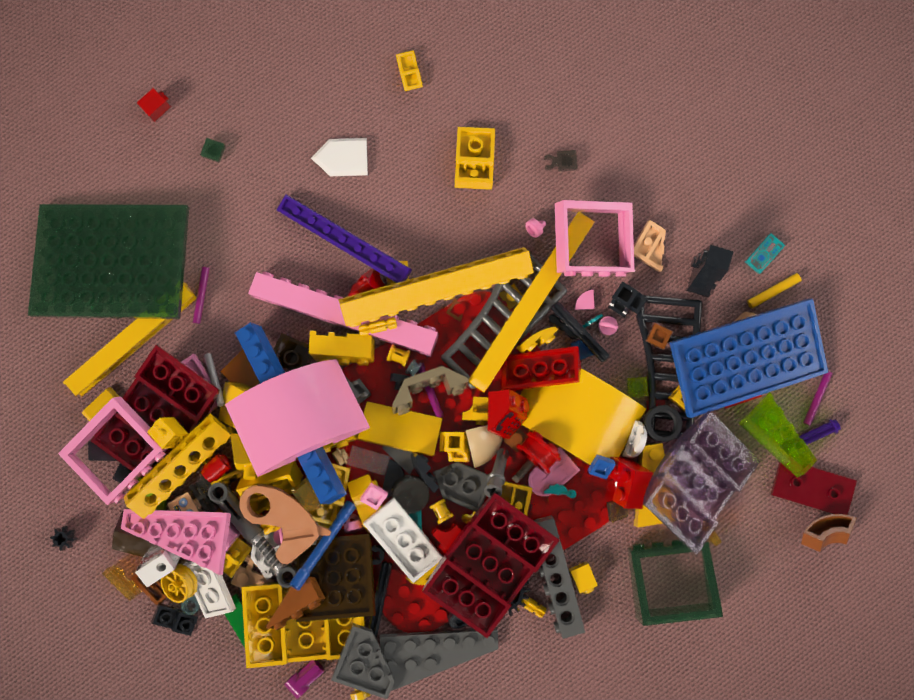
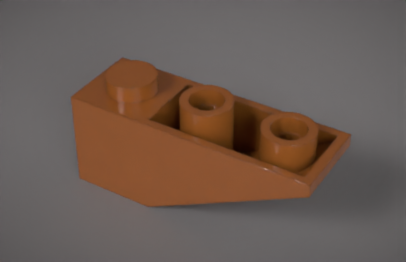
(296, 603)

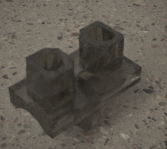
(200, 490)

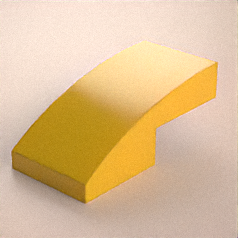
(409, 70)

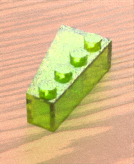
(778, 436)

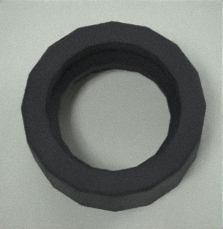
(676, 418)

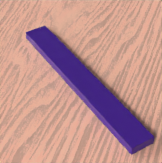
(344, 239)

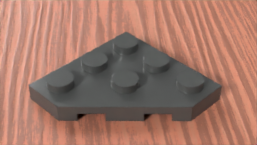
(363, 664)

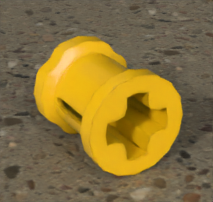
(398, 355)
(441, 511)

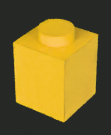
(583, 578)

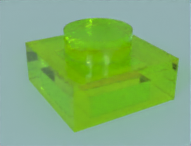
(637, 387)

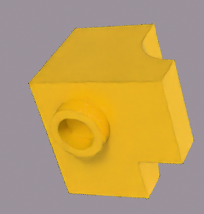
(478, 412)
(455, 445)

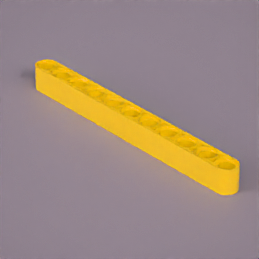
(527, 307)

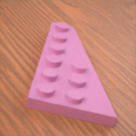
(188, 534)

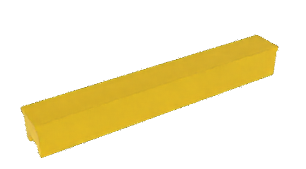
(119, 349)

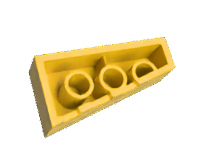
(650, 459)

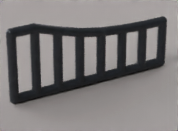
(651, 357)

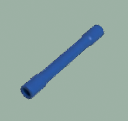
(304, 572)

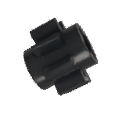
(61, 543)

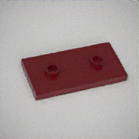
(815, 489)

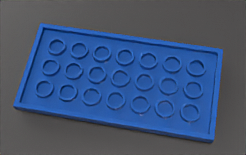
(749, 357)

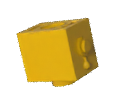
(167, 432)

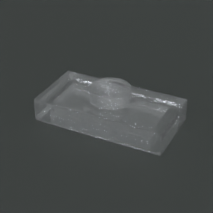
(368, 460)

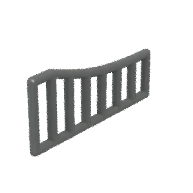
(482, 316)

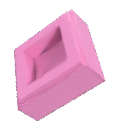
(374, 496)

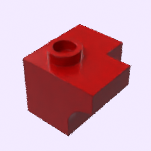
(367, 282)
(446, 537)

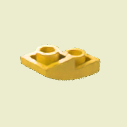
(538, 338)

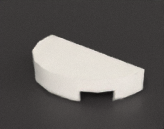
(636, 440)

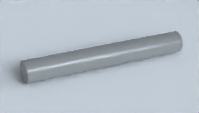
(214, 378)

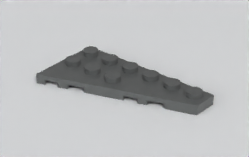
(426, 653)

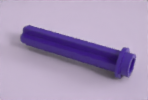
(822, 431)

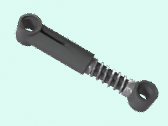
(251, 532)

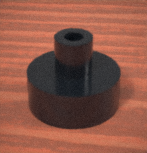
(398, 379)

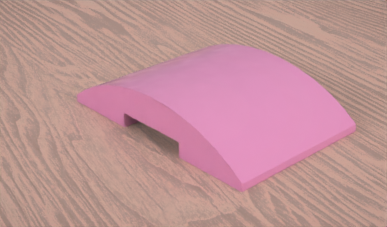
(295, 415)

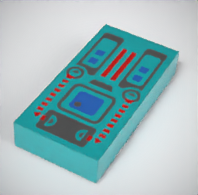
(764, 253)

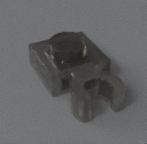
(564, 161)

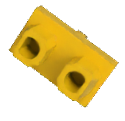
(235, 556)

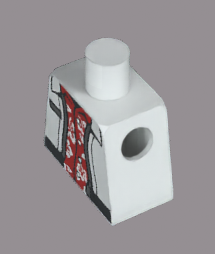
(156, 565)

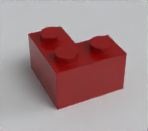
(631, 484)

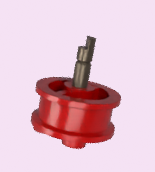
(537, 454)

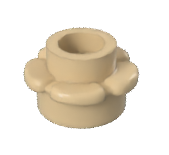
(340, 456)

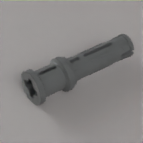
(496, 477)

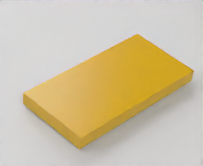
(406, 432)

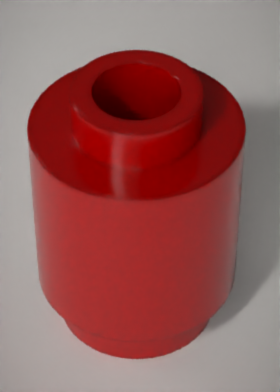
(216, 468)

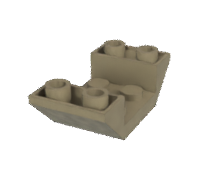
(454, 384)

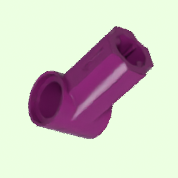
(301, 680)

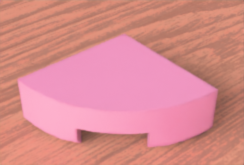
(585, 301)

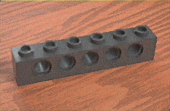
(573, 623)

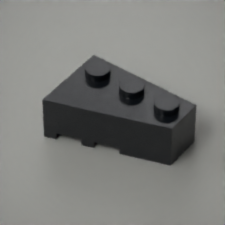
(707, 268)

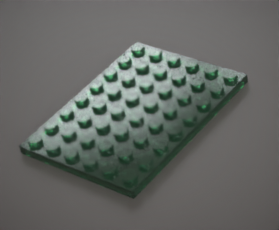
(109, 261)

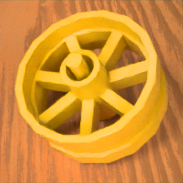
(181, 585)

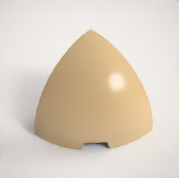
(482, 445)

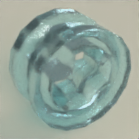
(413, 368)
(187, 610)

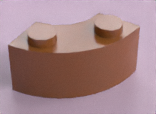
(828, 530)

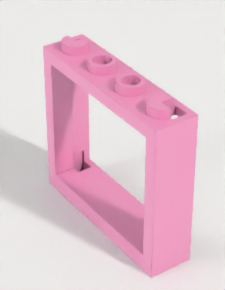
(625, 230)
(91, 428)

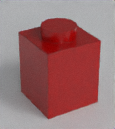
(154, 104)

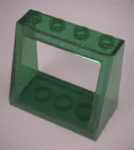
(677, 613)

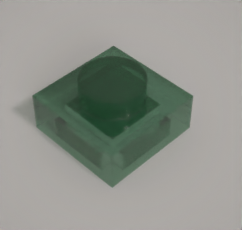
(212, 150)

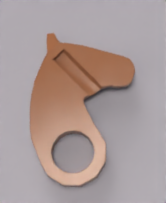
(285, 512)

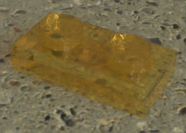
(121, 582)

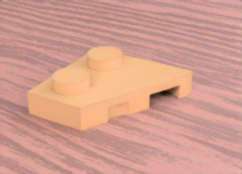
(650, 245)

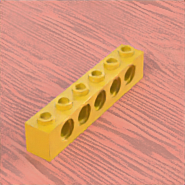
(165, 469)

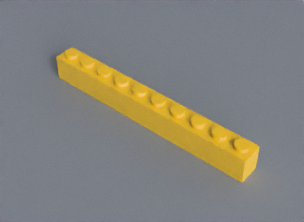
(436, 286)

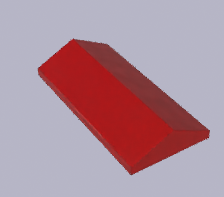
(541, 368)

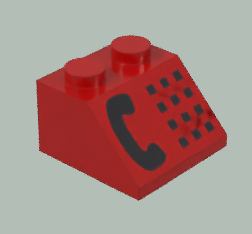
(506, 412)

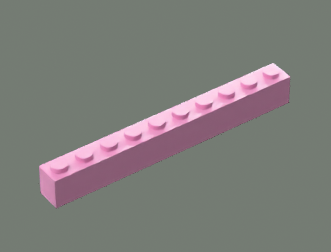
(328, 309)

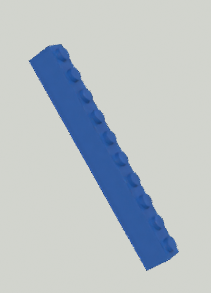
(267, 366)

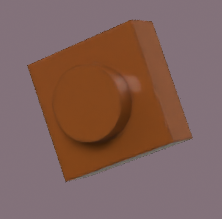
(659, 336)
(517, 438)

